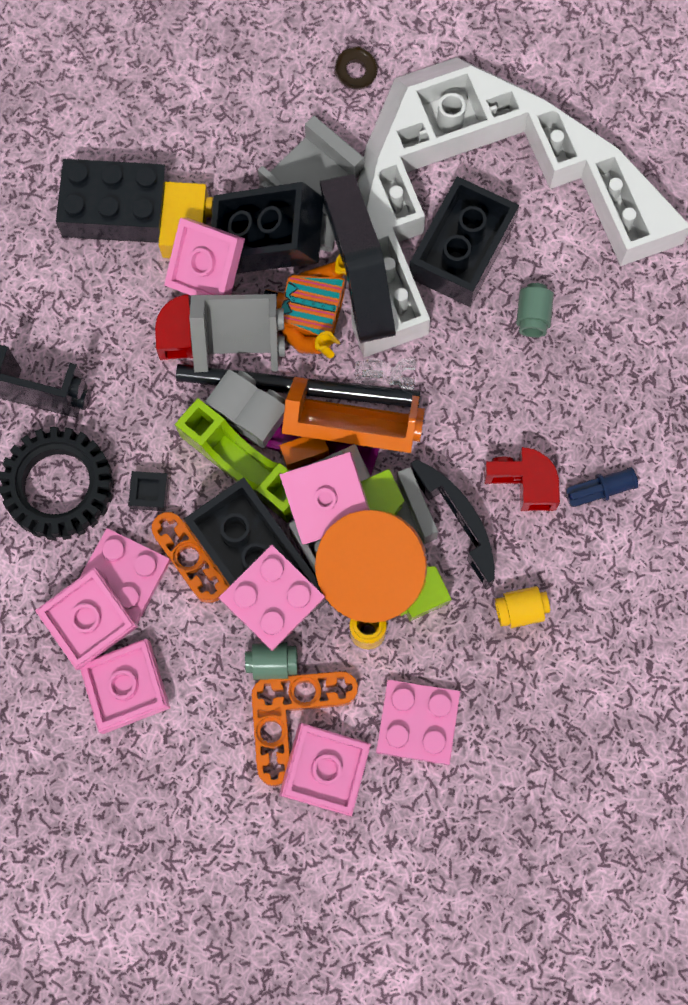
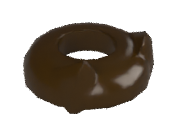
(360, 56)

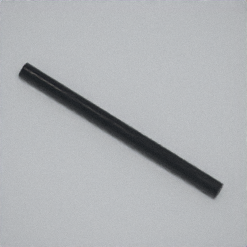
(315, 387)

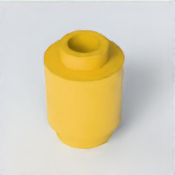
(522, 607)
(367, 641)

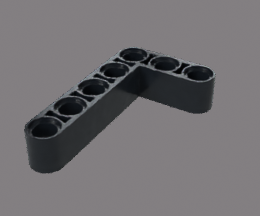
(360, 257)

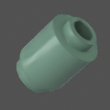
(534, 310)
(271, 664)

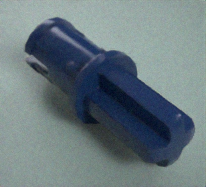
(601, 487)

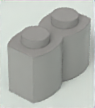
(247, 408)

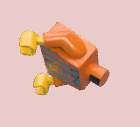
(313, 308)

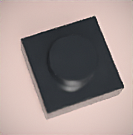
(148, 491)

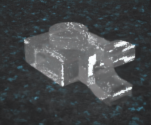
(377, 373)

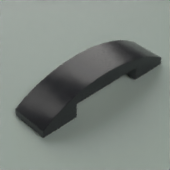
(434, 483)

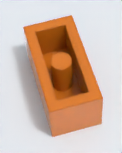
(303, 452)

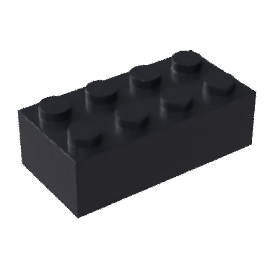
(238, 530)

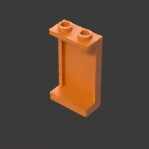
(350, 423)

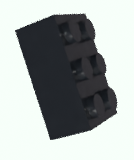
(111, 200)
(277, 223)
(463, 241)

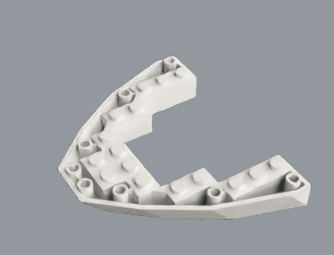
(464, 108)

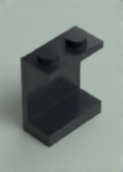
(63, 401)

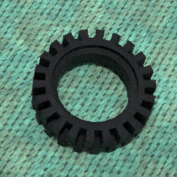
(28, 456)

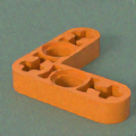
(211, 572)
(278, 713)

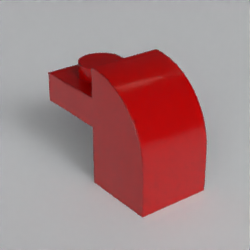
(173, 330)
(535, 475)

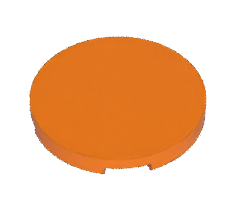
(371, 566)

